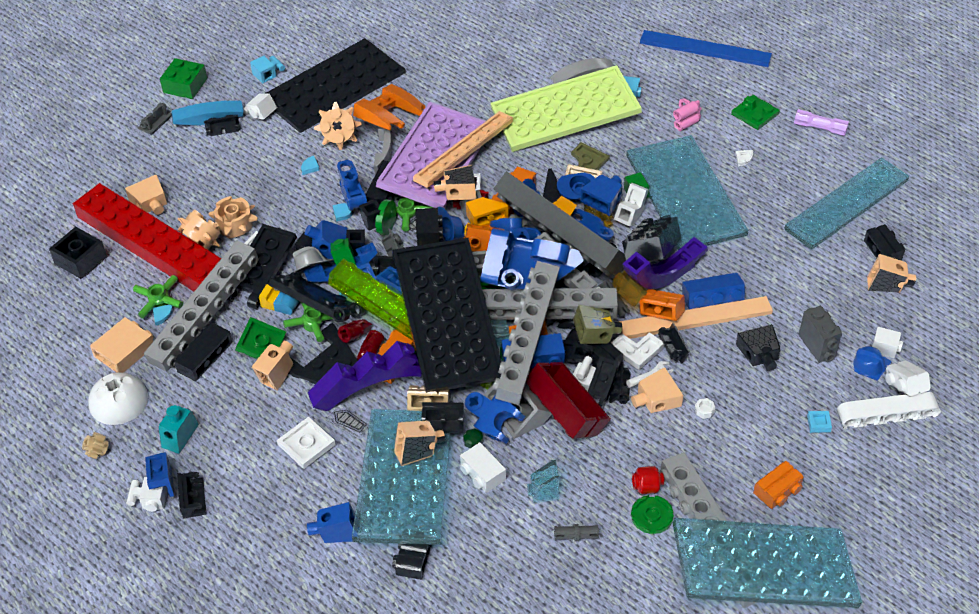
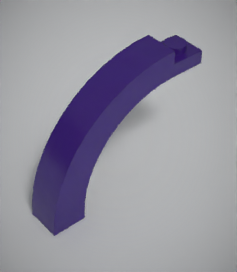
(668, 270)

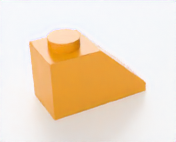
(484, 210)

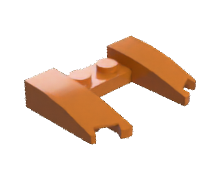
(377, 111)

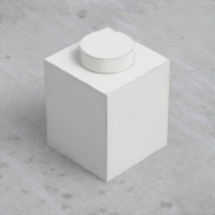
(887, 342)

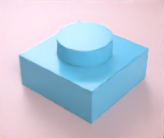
(819, 421)

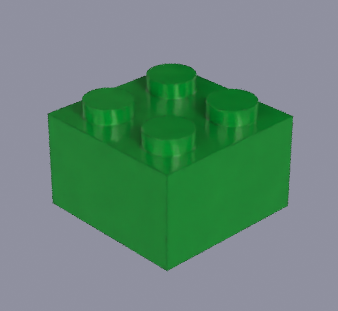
(183, 78)

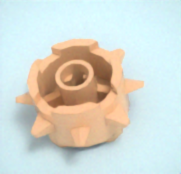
(327, 125)
(233, 216)
(199, 230)

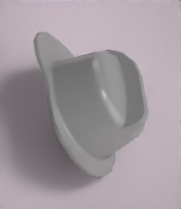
(308, 257)

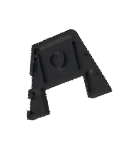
(321, 364)

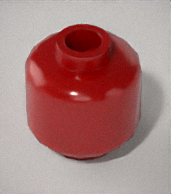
(647, 480)

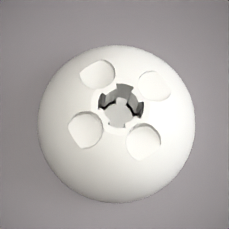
(117, 398)

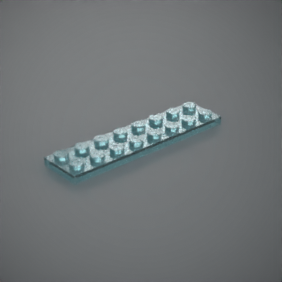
(846, 203)

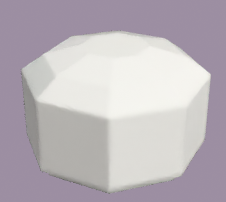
(704, 408)

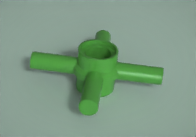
(407, 210)
(157, 296)
(310, 320)

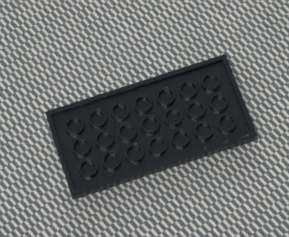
(338, 79)
(447, 315)

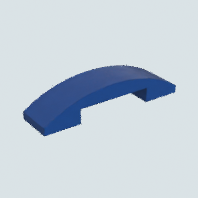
(318, 274)

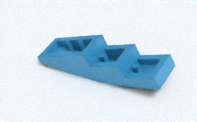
(198, 113)

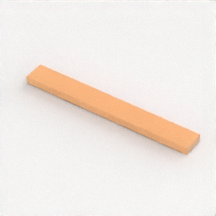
(463, 149)
(699, 317)

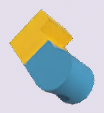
(277, 300)

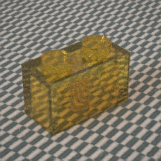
(628, 288)

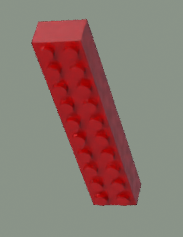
(146, 236)

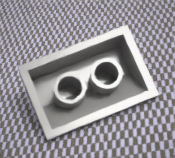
(529, 406)

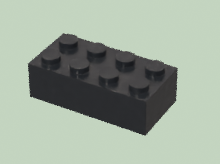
(653, 238)

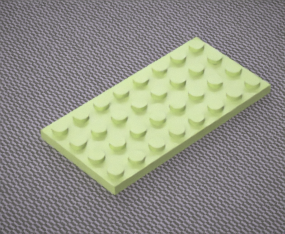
(567, 107)

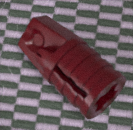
(354, 330)
(371, 343)

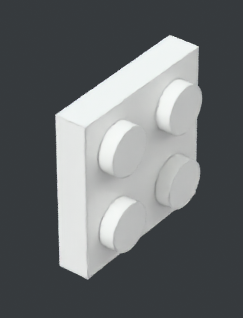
(306, 442)

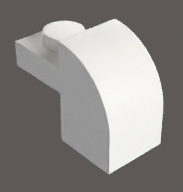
(633, 206)

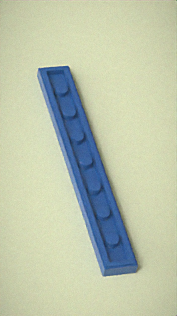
(706, 48)

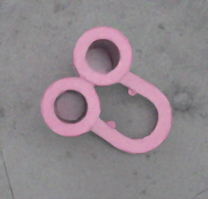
(687, 114)

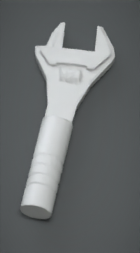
(635, 381)

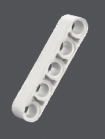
(887, 409)

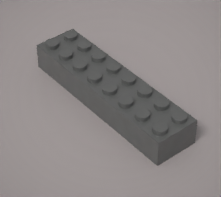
(560, 225)

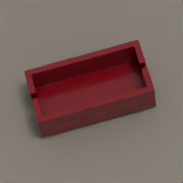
(567, 400)

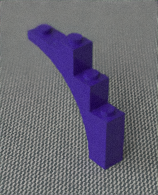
(371, 368)

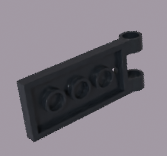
(271, 248)
(316, 296)

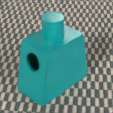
(177, 428)

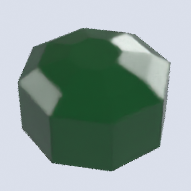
(472, 437)

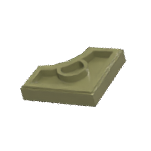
(589, 157)

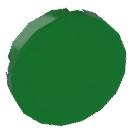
(386, 218)
(651, 520)

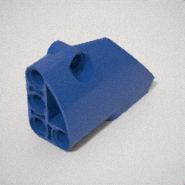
(516, 256)

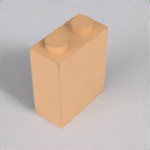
(122, 345)

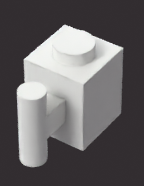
(260, 106)
(584, 372)
(149, 499)

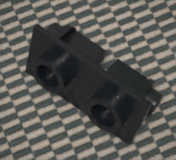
(229, 122)
(674, 343)
(619, 391)

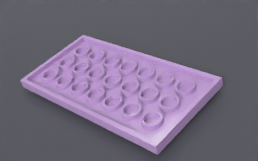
(429, 138)

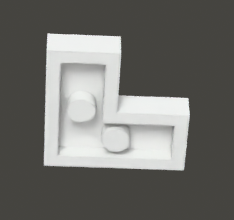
(638, 353)

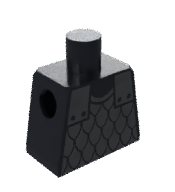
(760, 346)

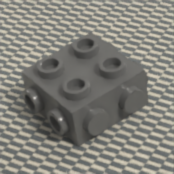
(820, 334)

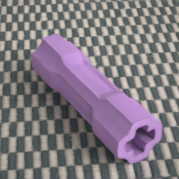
(808, 119)

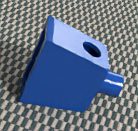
(602, 193)
(324, 235)
(334, 523)

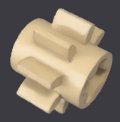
(95, 445)

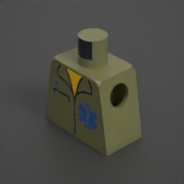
(595, 325)

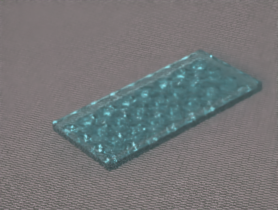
(687, 189)
(399, 500)
(765, 563)

